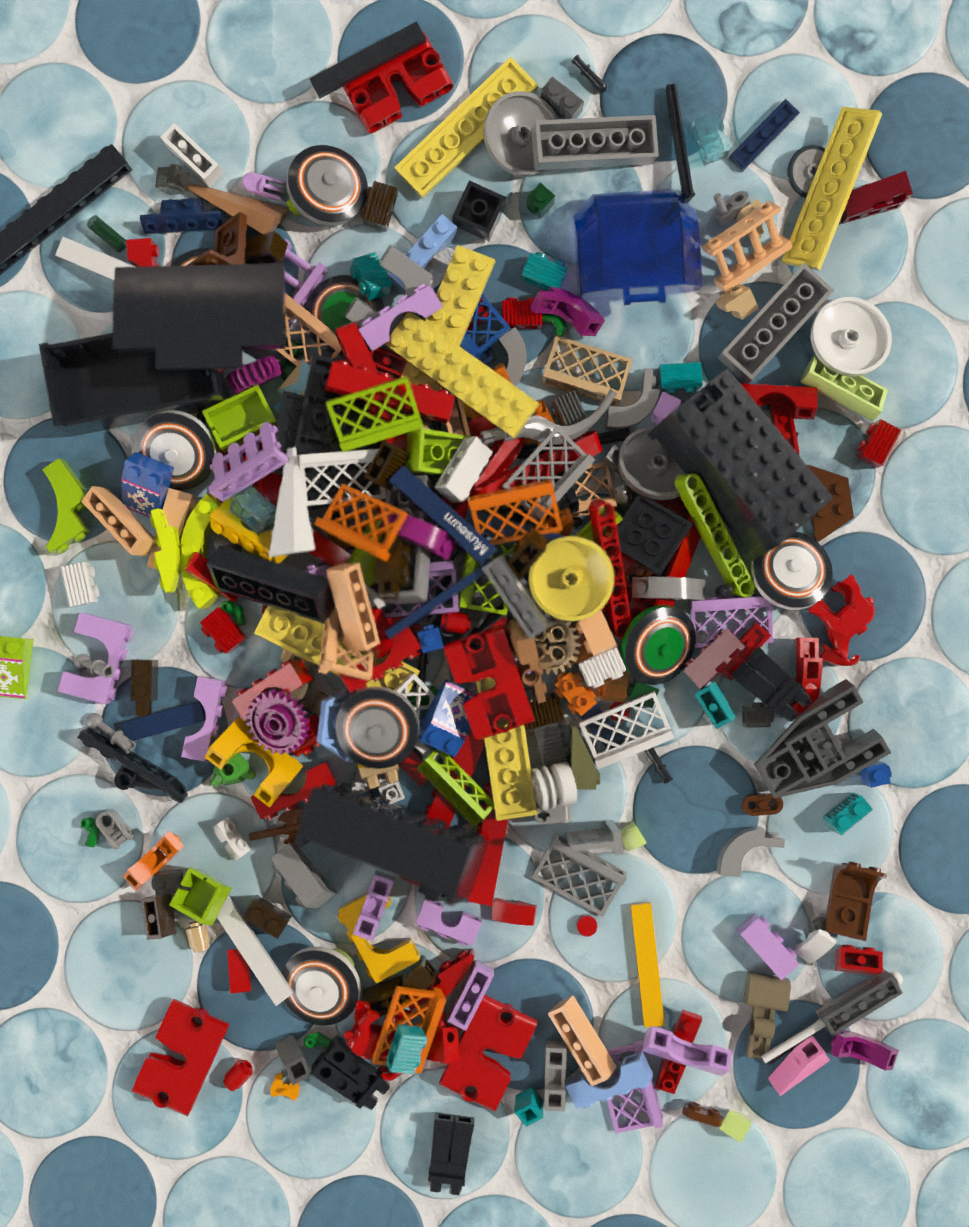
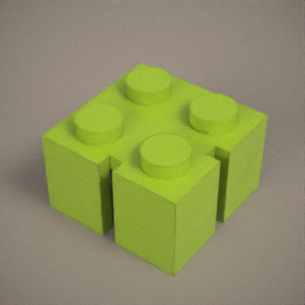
(204, 899)

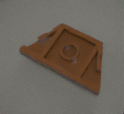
(836, 511)

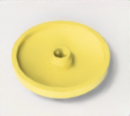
(572, 578)

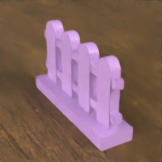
(246, 472)

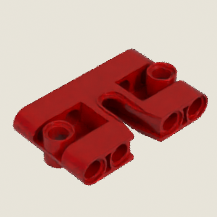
(420, 80)
(493, 661)
(478, 1070)
(175, 1077)

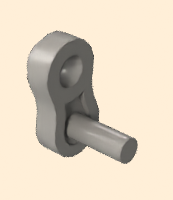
(727, 211)

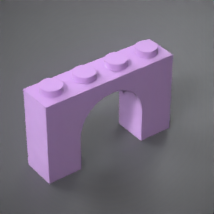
(115, 637)

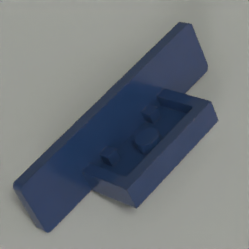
(181, 216)

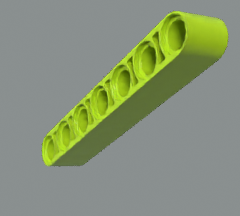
(707, 531)

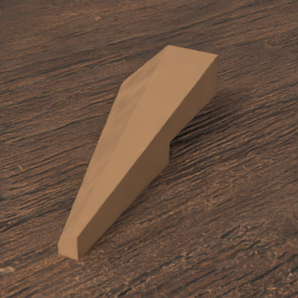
(261, 215)

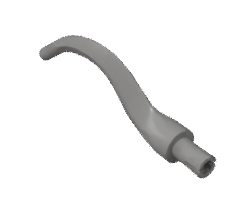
(539, 427)

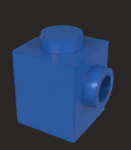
(430, 638)
(876, 774)

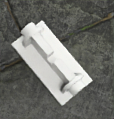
(236, 844)

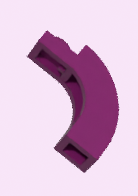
(570, 307)
(424, 535)
(864, 1048)

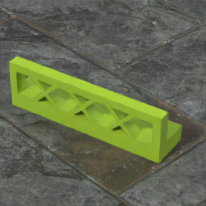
(453, 789)

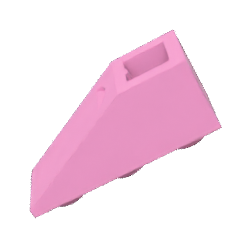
(798, 1065)

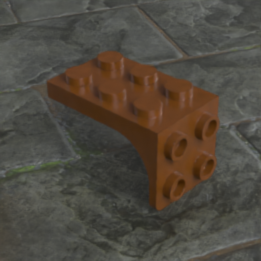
(229, 244)
(851, 900)

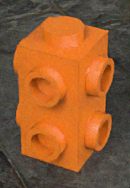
(570, 687)

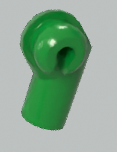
(557, 322)
(236, 610)
(424, 700)
(91, 827)
(316, 1039)

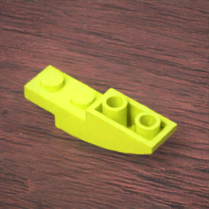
(167, 559)

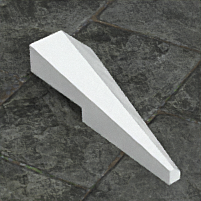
(292, 524)

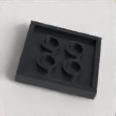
(651, 534)

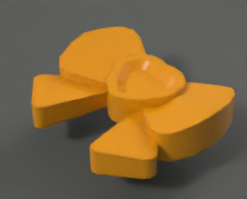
(285, 1089)

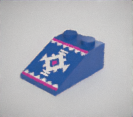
(145, 483)
(446, 721)

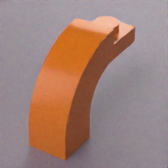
(153, 861)

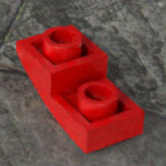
(513, 913)
(238, 972)

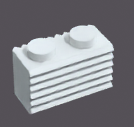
(80, 584)
(602, 667)

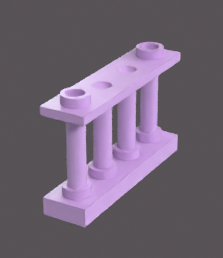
(315, 273)

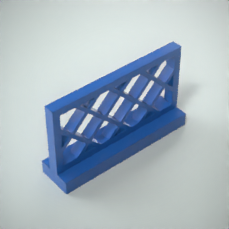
(468, 343)

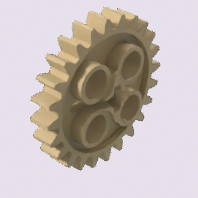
(549, 659)

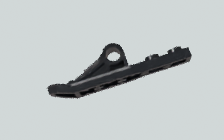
(138, 769)

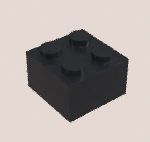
(479, 210)

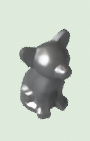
(624, 496)

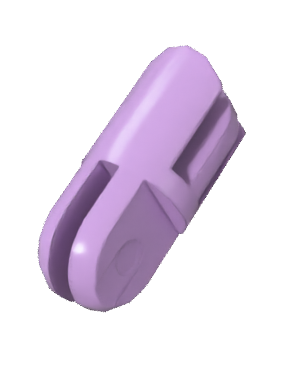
(258, 185)

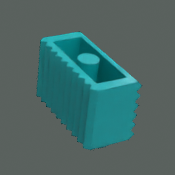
(544, 272)
(371, 276)
(680, 377)
(715, 705)
(847, 813)
(406, 1049)

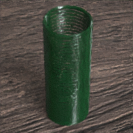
(105, 234)

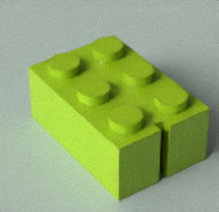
(239, 416)

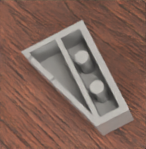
(301, 877)

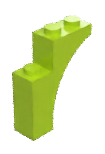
(69, 495)

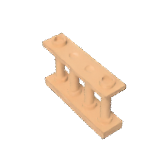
(755, 261)

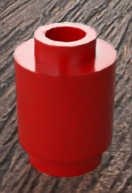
(456, 622)
(238, 1075)

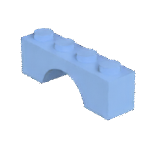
(433, 241)
(634, 1074)

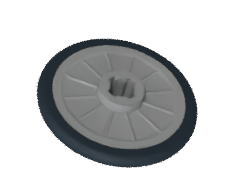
(800, 165)

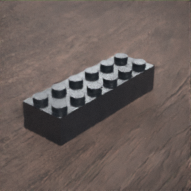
(272, 584)

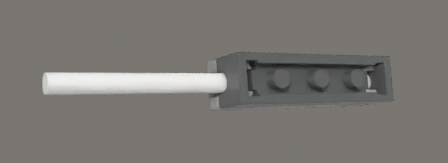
(847, 1008)

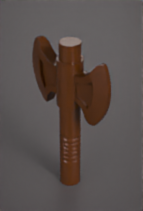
(291, 827)

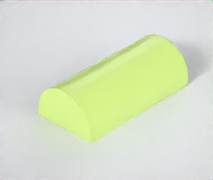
(851, 392)

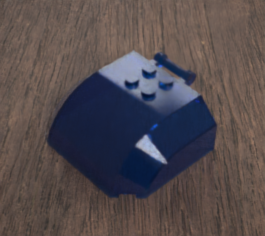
(637, 244)

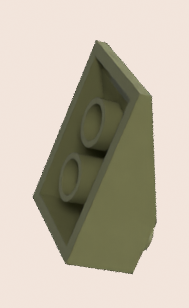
(581, 763)

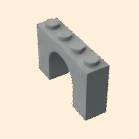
(403, 267)

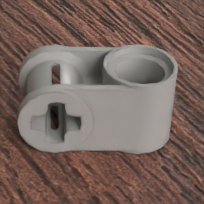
(560, 814)
(113, 830)

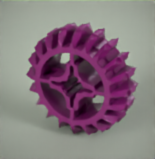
(253, 374)

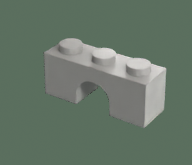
(555, 1075)

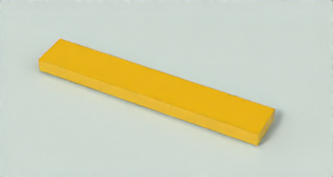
(647, 964)

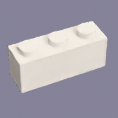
(191, 155)
(463, 469)

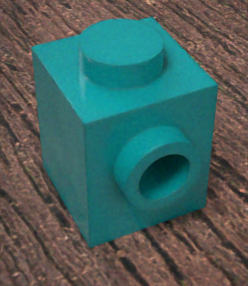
(529, 1106)

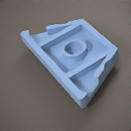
(326, 731)

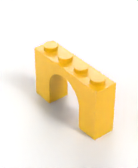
(231, 527)
(281, 767)
(379, 962)

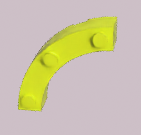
(195, 539)

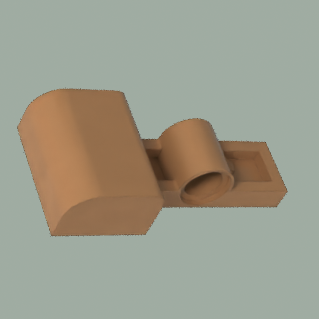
(526, 653)

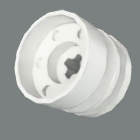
(558, 785)

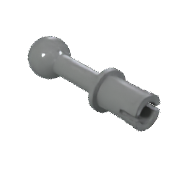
(97, 667)
(118, 738)

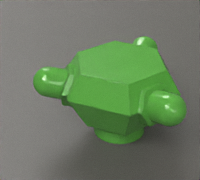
(233, 772)

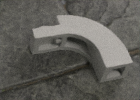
(515, 350)
(630, 416)
(668, 588)
(737, 846)

